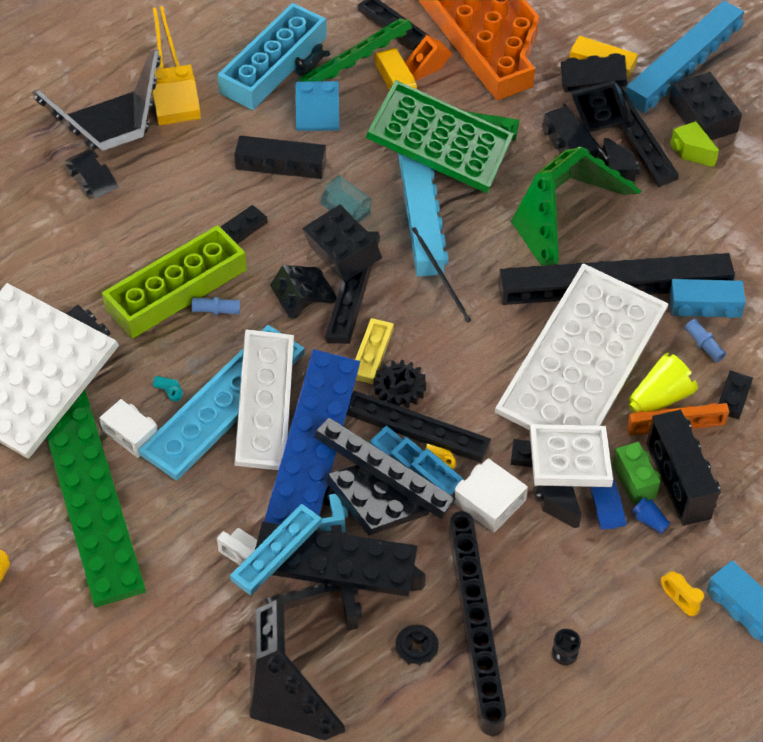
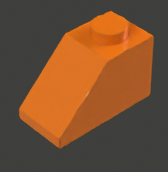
(427, 58)

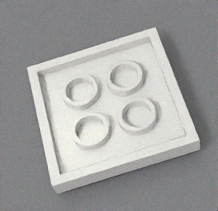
(570, 455)

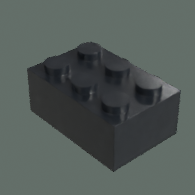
(707, 103)
(342, 243)

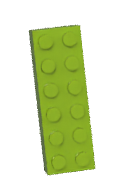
(174, 281)

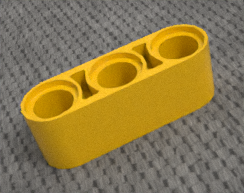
(393, 68)

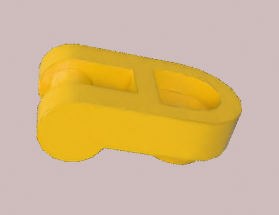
(682, 593)

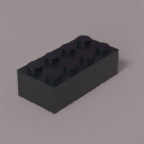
(683, 467)

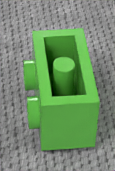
(636, 472)

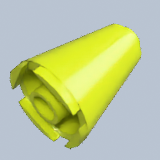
(663, 385)

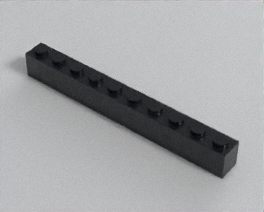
(648, 275)

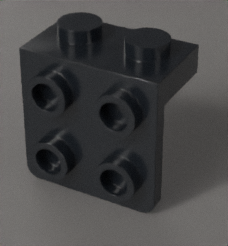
(300, 285)

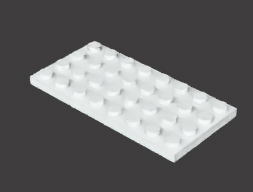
(582, 353)

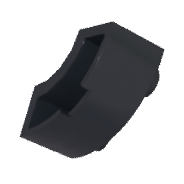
(90, 174)

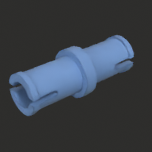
(216, 305)
(705, 340)

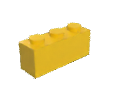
(587, 47)

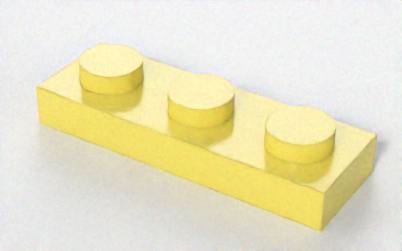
(373, 349)

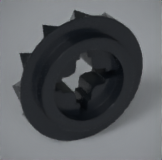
(417, 634)

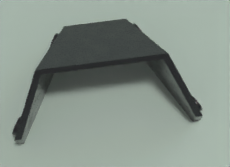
(112, 120)
(277, 687)

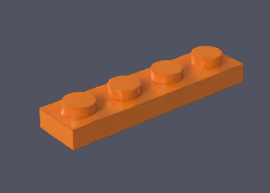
(699, 417)

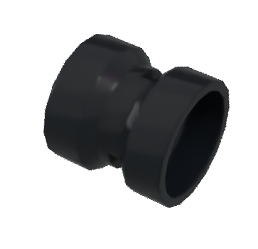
(567, 640)

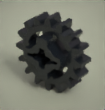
(400, 383)

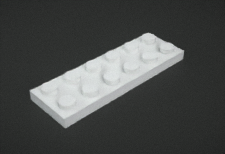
(264, 399)

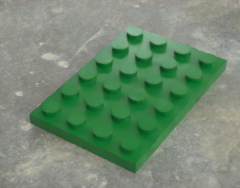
(440, 136)

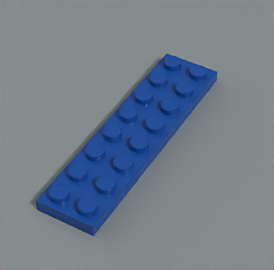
(305, 458)

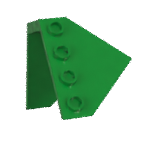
(537, 212)

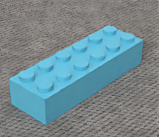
(271, 56)

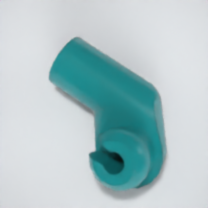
(171, 387)

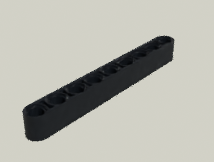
(477, 631)

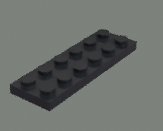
(349, 561)

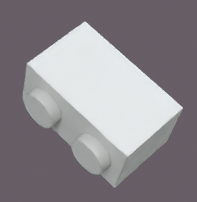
(127, 426)

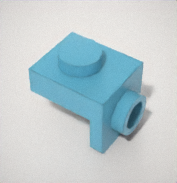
(338, 513)

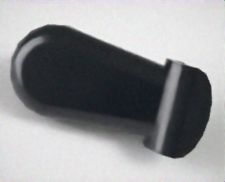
(309, 64)

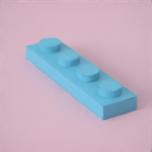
(276, 549)

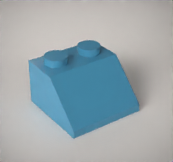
(317, 106)

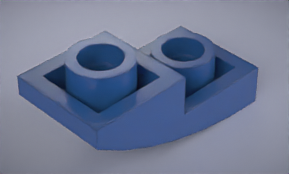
(608, 507)

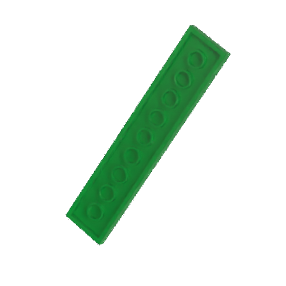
(94, 507)

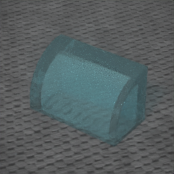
(351, 198)

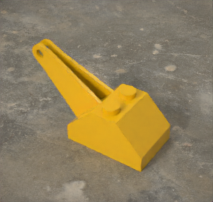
(175, 90)

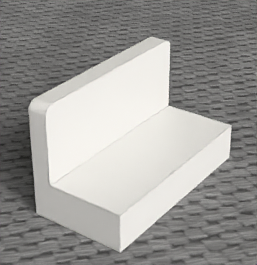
(237, 545)

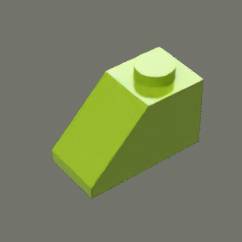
(694, 144)

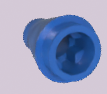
(650, 514)

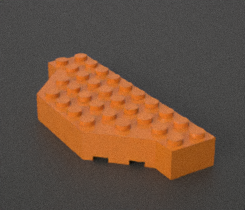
(491, 38)

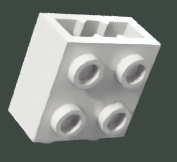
(490, 495)

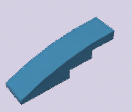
(421, 462)

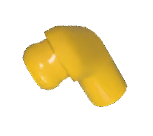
(443, 454)

